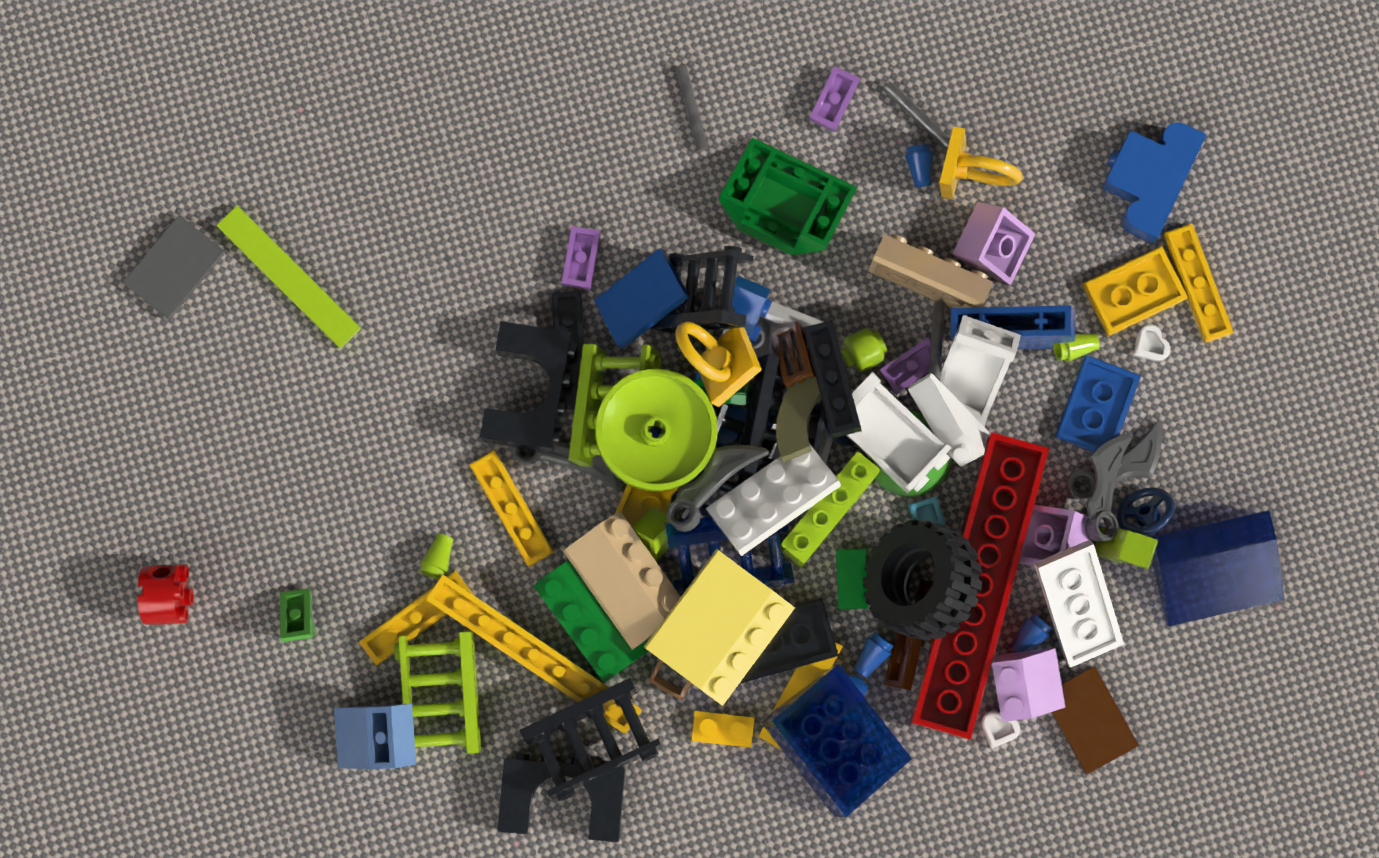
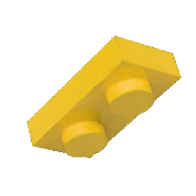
(723, 729)

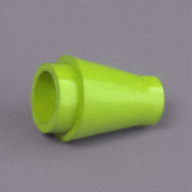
(1082, 345)
(437, 558)

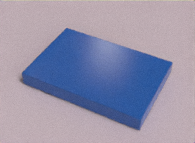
(641, 298)
(1097, 404)

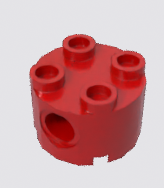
(164, 594)

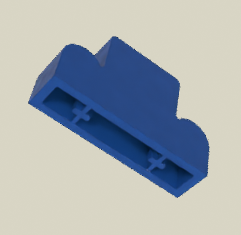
(1152, 176)
(1036, 324)

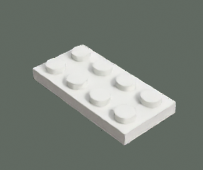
(772, 499)
(1079, 603)

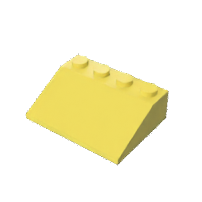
(719, 627)

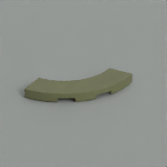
(794, 419)

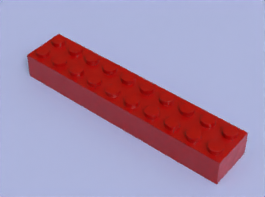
(997, 529)

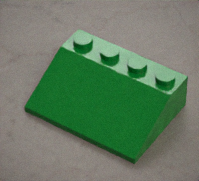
(587, 622)

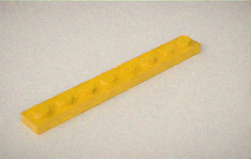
(522, 646)

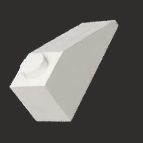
(949, 420)

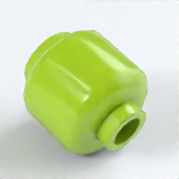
(864, 349)

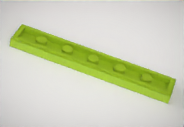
(288, 277)

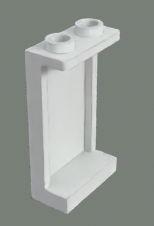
(978, 364)
(895, 437)

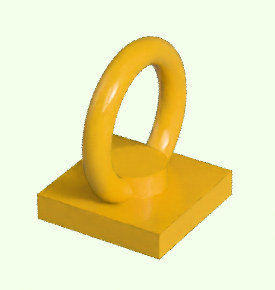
(960, 165)
(725, 363)

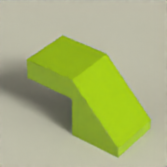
(1127, 548)

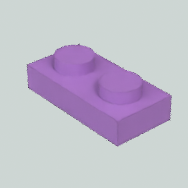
(834, 99)
(581, 258)
(908, 367)

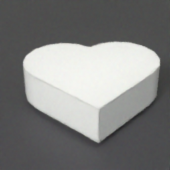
(1151, 344)
(998, 731)

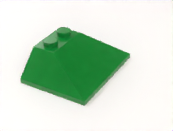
(784, 200)

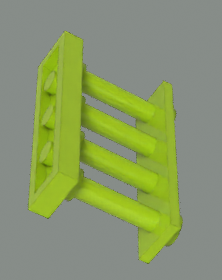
(591, 391)
(464, 676)

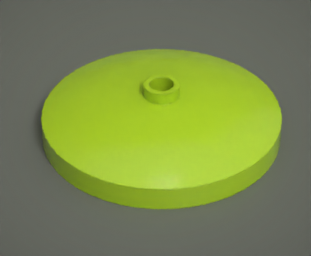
(660, 401)

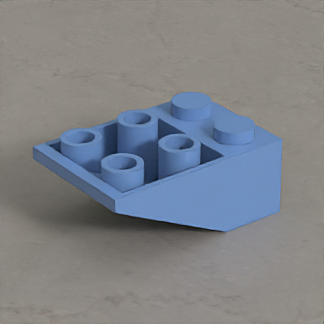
(375, 736)

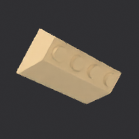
(928, 274)
(623, 578)

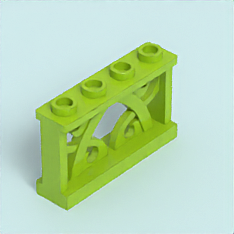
(829, 511)

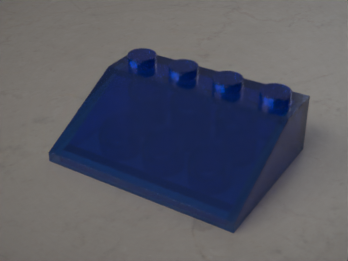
(1218, 568)
(836, 741)

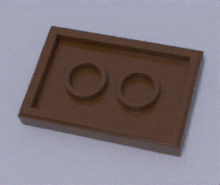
(1093, 722)

